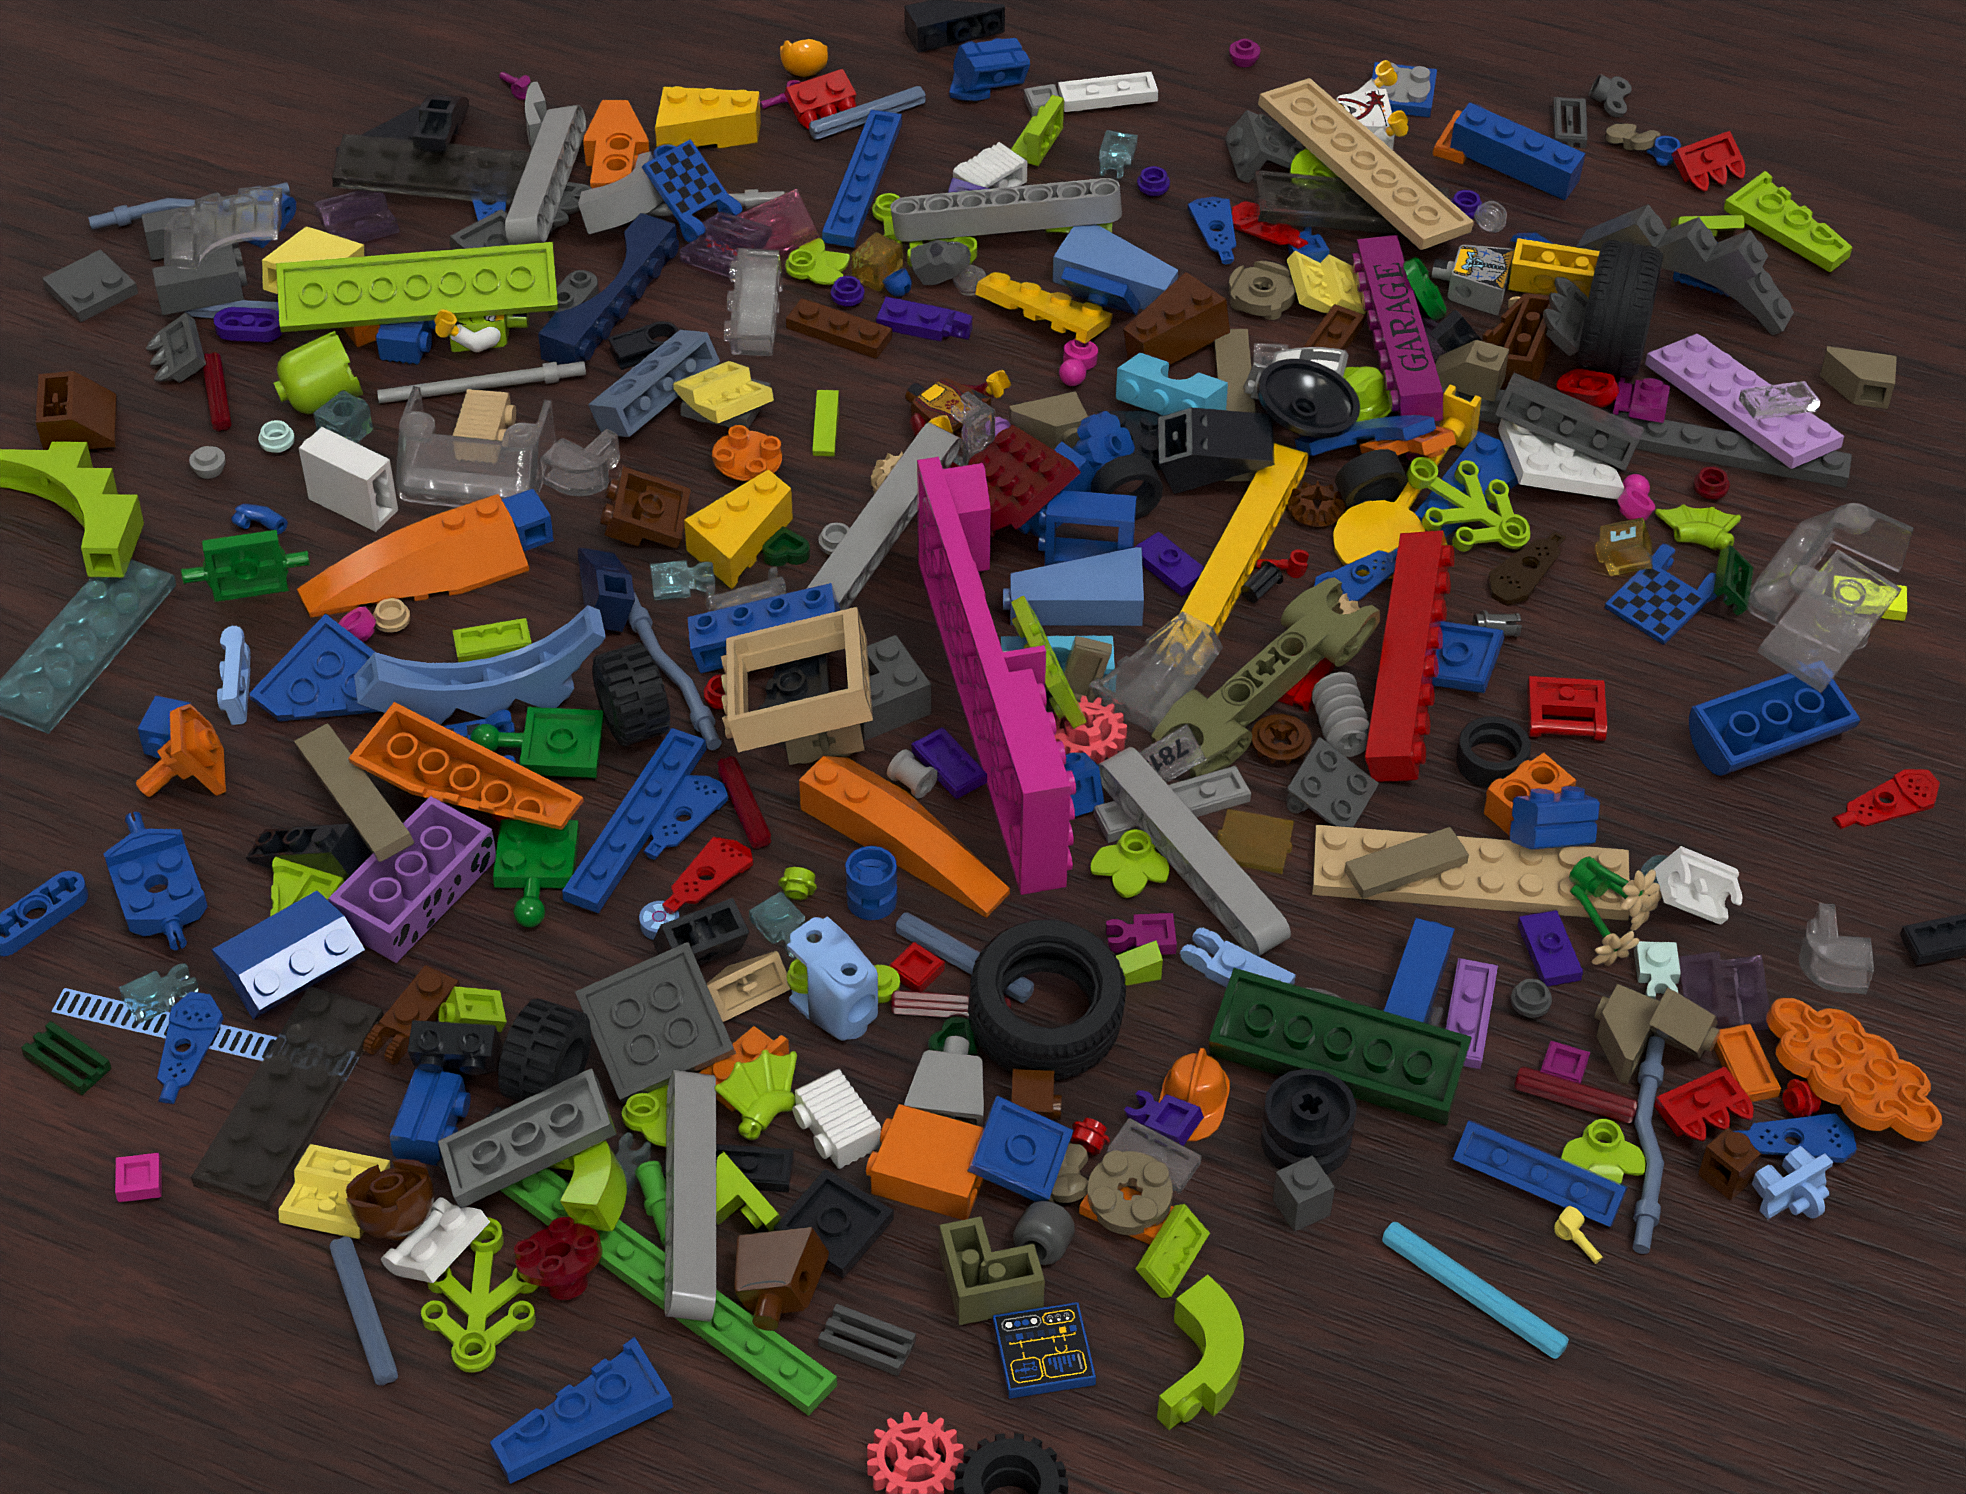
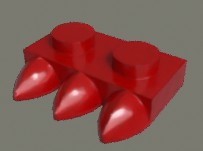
(821, 96)
(1711, 158)
(1704, 1102)

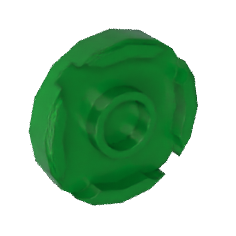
(1424, 289)

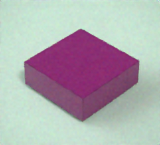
(1565, 1061)

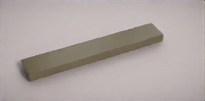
(1234, 366)
(354, 793)

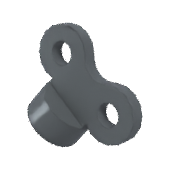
(1607, 90)

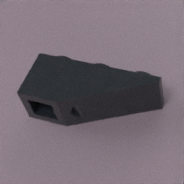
(950, 22)
(324, 847)

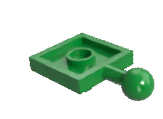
(553, 741)
(534, 859)

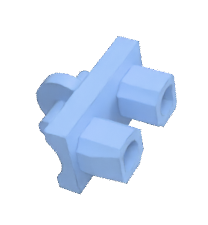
(1800, 1190)

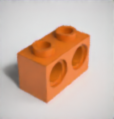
(1532, 774)

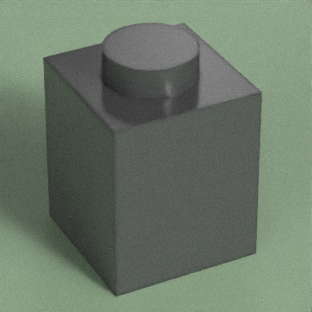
(1303, 1193)

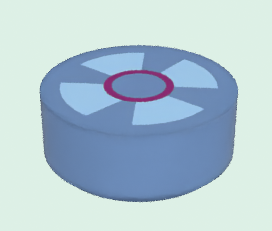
(653, 916)

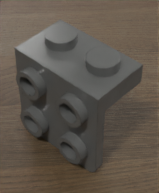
(1259, 139)

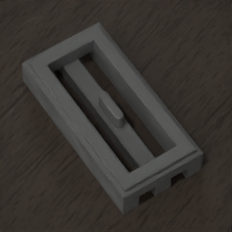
(1570, 137)
(869, 1333)

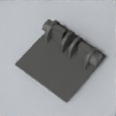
(1330, 786)

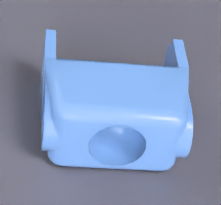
(840, 980)

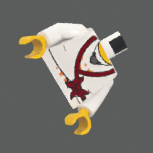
(1372, 106)

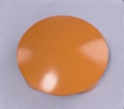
(746, 453)

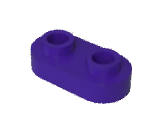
(247, 324)

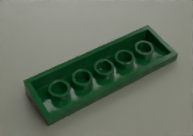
(1371, 1050)

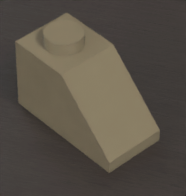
(1474, 369)
(1050, 419)
(1684, 1024)
(1625, 1028)

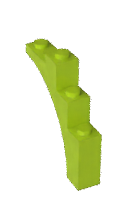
(89, 493)

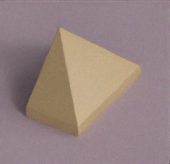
(748, 984)

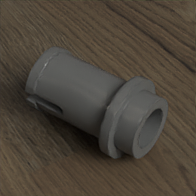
(1504, 622)

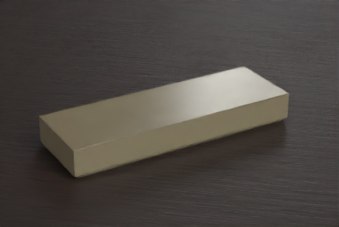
(1406, 862)

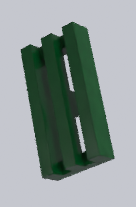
(1728, 576)
(56, 1033)

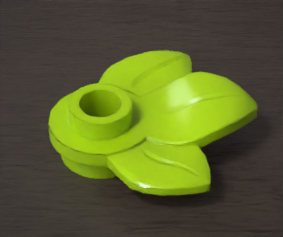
(816, 264)
(1128, 867)
(648, 1114)
(1608, 1158)

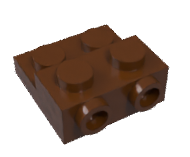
(644, 509)

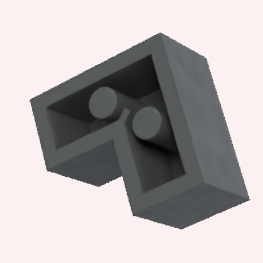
(897, 688)

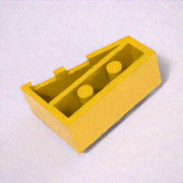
(708, 117)
(738, 525)

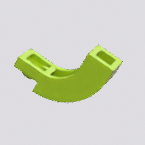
(596, 1188)
(1216, 1328)

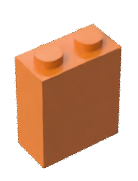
(926, 1162)

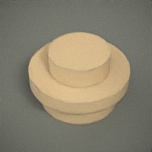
(391, 615)

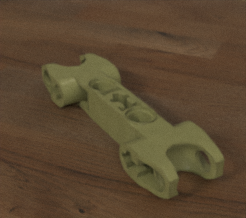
(1311, 636)

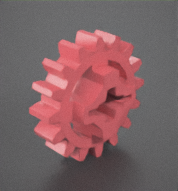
(1092, 735)
(914, 1456)

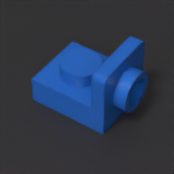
(1087, 780)

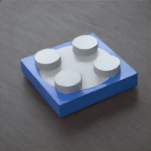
(1412, 91)

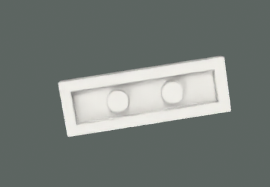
(1108, 91)

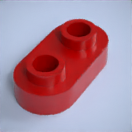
(1589, 387)

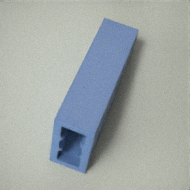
(1111, 257)
(1083, 591)

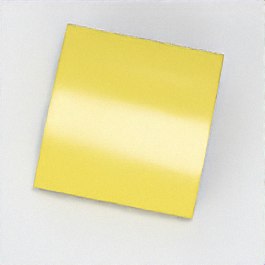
(1324, 283)
(723, 392)
(320, 1187)

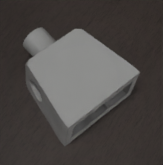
(949, 1083)

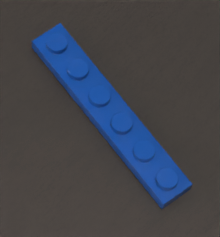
(862, 178)
(633, 821)

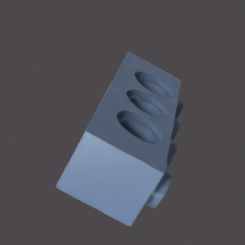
(649, 384)

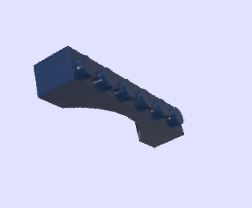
(578, 331)

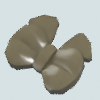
(1630, 138)
(1069, 1183)

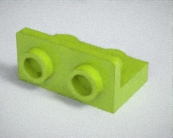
(1041, 131)

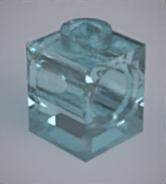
(345, 416)

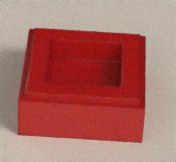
(917, 967)

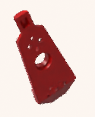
(1246, 220)
(1908, 791)
(718, 859)

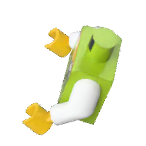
(478, 332)

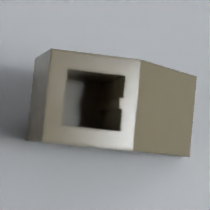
(1860, 375)

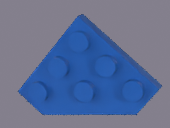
(315, 676)

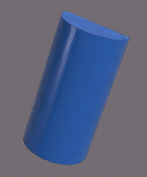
(1767, 722)

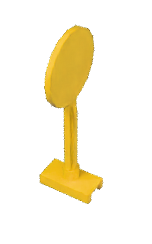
(1379, 523)

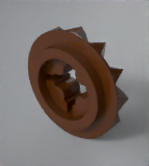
(1303, 508)
(1281, 727)

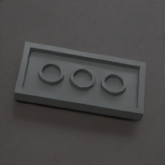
(526, 1138)

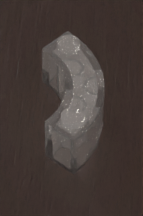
(219, 222)

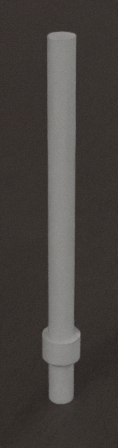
(549, 373)

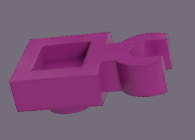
(1144, 930)

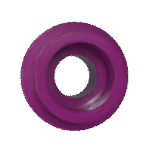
(1244, 52)

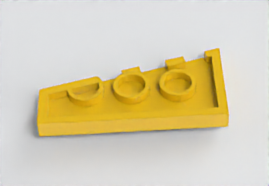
(1082, 318)

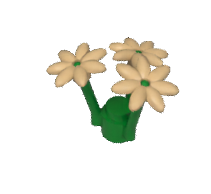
(1594, 879)

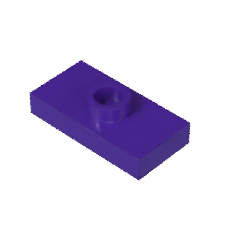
(1170, 563)
(954, 766)
(1550, 948)

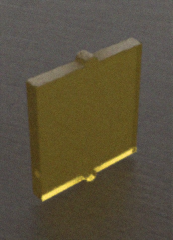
(1256, 840)

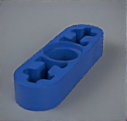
(41, 898)

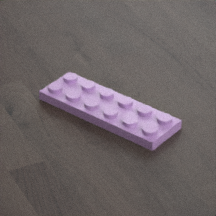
(1716, 383)

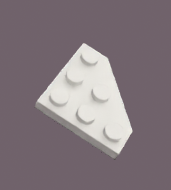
(1555, 466)

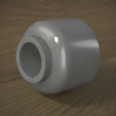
(1047, 1228)

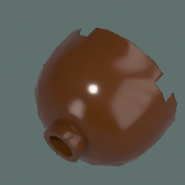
(391, 1201)

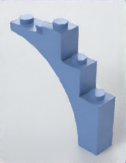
(532, 674)

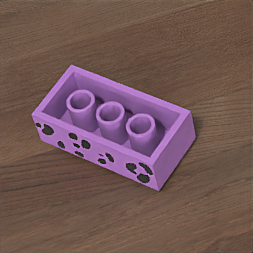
(406, 894)

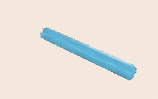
(1475, 1290)

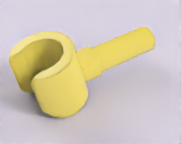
(1568, 1228)

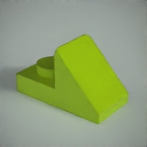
(734, 1190)

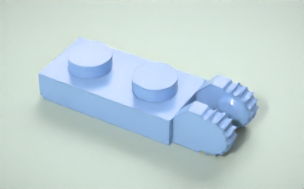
(234, 675)
(1226, 958)

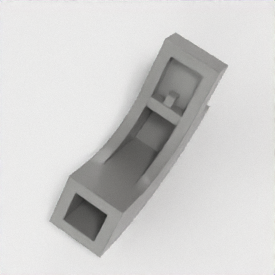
(619, 201)

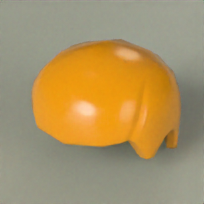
(804, 57)

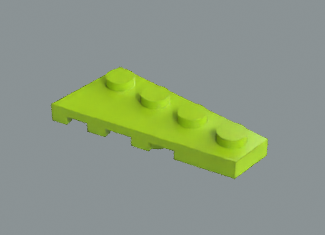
(1780, 218)
(1063, 698)

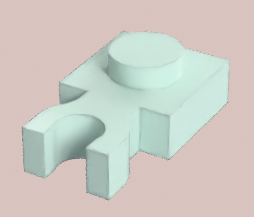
(1658, 966)

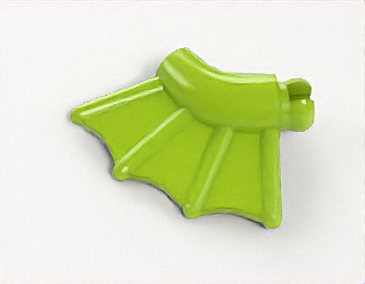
(1700, 525)
(760, 1090)

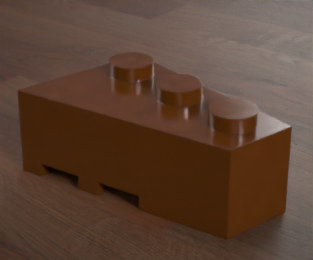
(1178, 322)
(1525, 336)

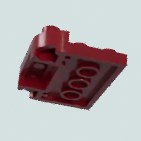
(1021, 476)

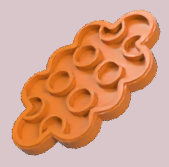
(1853, 1069)

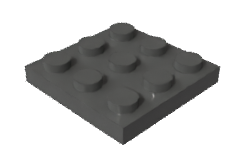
(655, 1022)

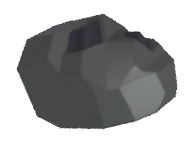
(939, 261)

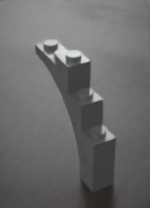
(1692, 250)

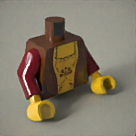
(935, 403)

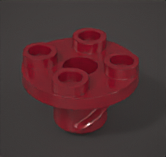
(559, 1257)

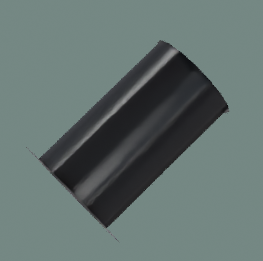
(1261, 582)

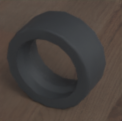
(1128, 469)
(1371, 477)
(1491, 730)

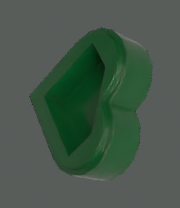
(785, 548)
(953, 1027)

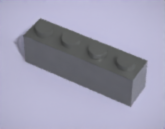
(1569, 421)

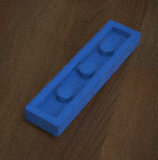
(1540, 1173)

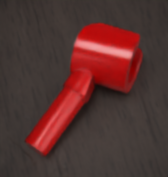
(1295, 566)

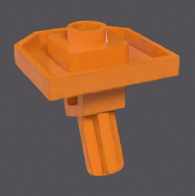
(189, 752)

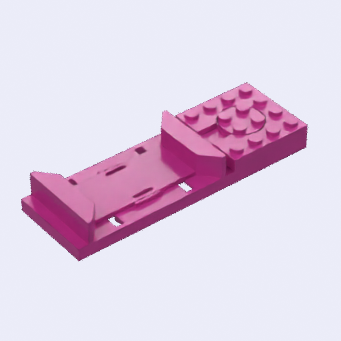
(997, 689)

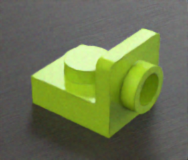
(473, 1007)

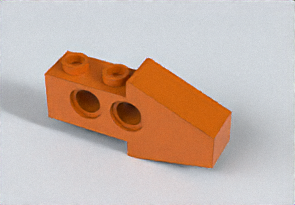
(613, 142)

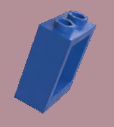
(1085, 509)

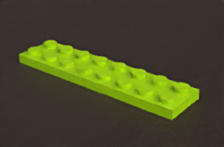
(416, 286)

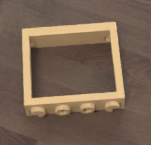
(787, 644)

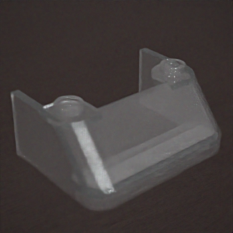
(468, 469)
(1793, 565)

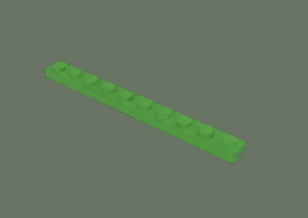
(731, 1327)

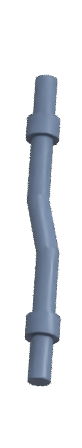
(124, 215)
(700, 715)
(1647, 1209)

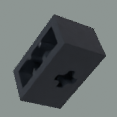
(709, 931)

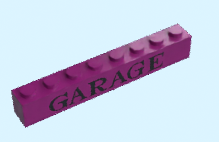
(1397, 328)

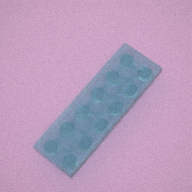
(80, 645)

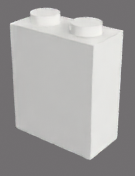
(348, 479)

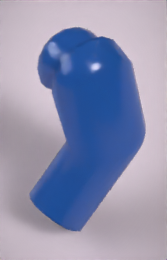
(267, 517)

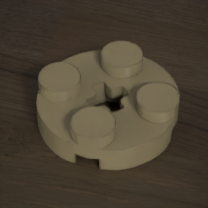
(1269, 303)
(1124, 1170)

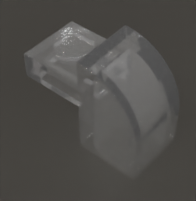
(581, 470)
(1833, 960)

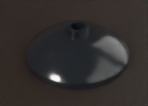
(1308, 398)

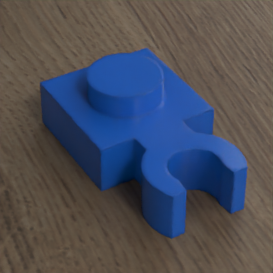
(1316, 247)

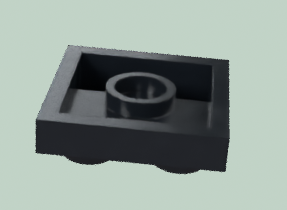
(448, 1046)

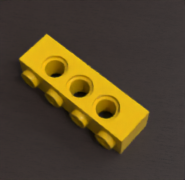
(1539, 263)

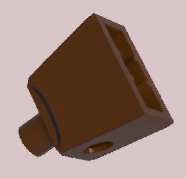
(778, 1272)

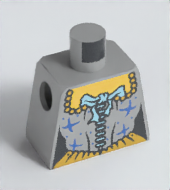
(1477, 276)

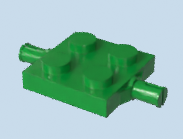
(245, 566)

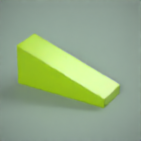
(826, 422)
(1141, 964)

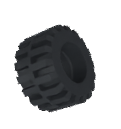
(631, 694)
(543, 1049)
(1010, 1464)

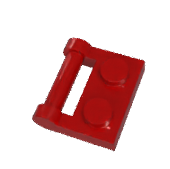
(1567, 698)

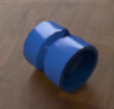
(871, 883)

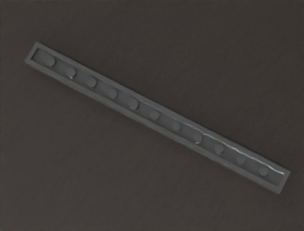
(1712, 447)

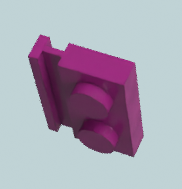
(1643, 399)

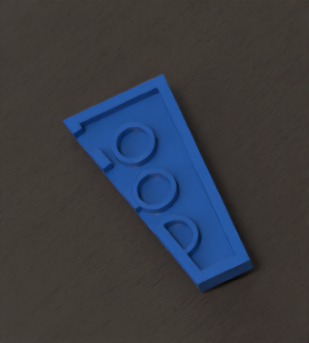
(1492, 463)
(602, 1405)

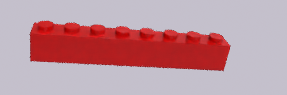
(1409, 657)

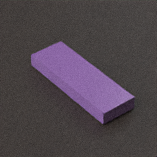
(1472, 1005)

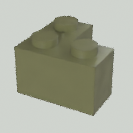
(988, 1281)

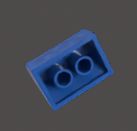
(288, 953)

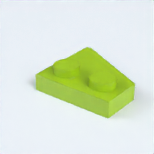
(297, 881)

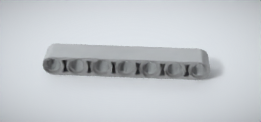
(545, 175)
(1006, 209)
(883, 517)
(1193, 852)
(690, 1196)

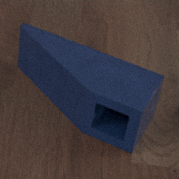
(606, 587)

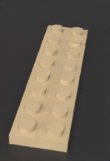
(1366, 163)
(1495, 878)

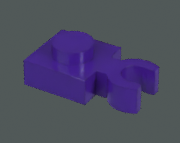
(1170, 1117)

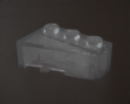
(754, 302)
(1160, 671)

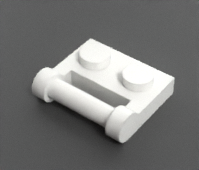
(436, 1243)

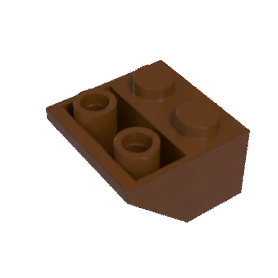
(75, 411)

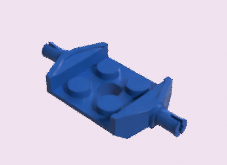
(152, 859)

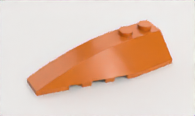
(435, 555)
(455, 770)
(891, 818)

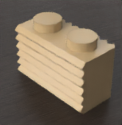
(485, 415)

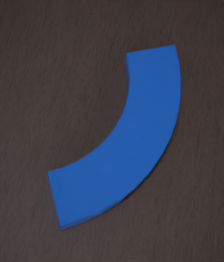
(1385, 428)

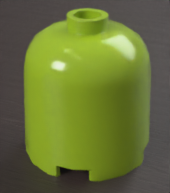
(315, 374)

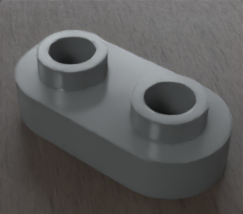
(575, 290)

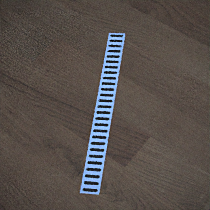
(116, 1014)

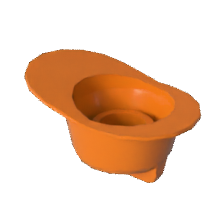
(1202, 1083)

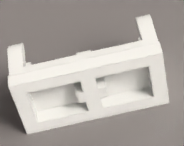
(1698, 884)

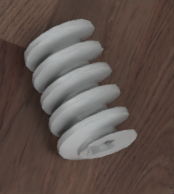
(1341, 713)

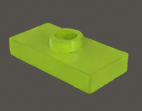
(1715, 223)
(491, 639)
(1172, 1251)

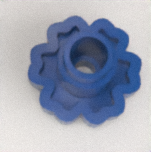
(1102, 439)

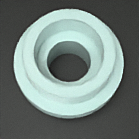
(276, 436)

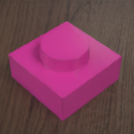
(138, 1177)

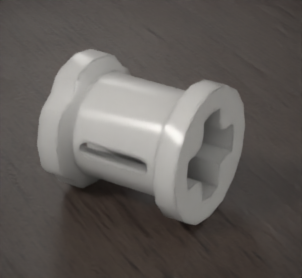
(912, 773)

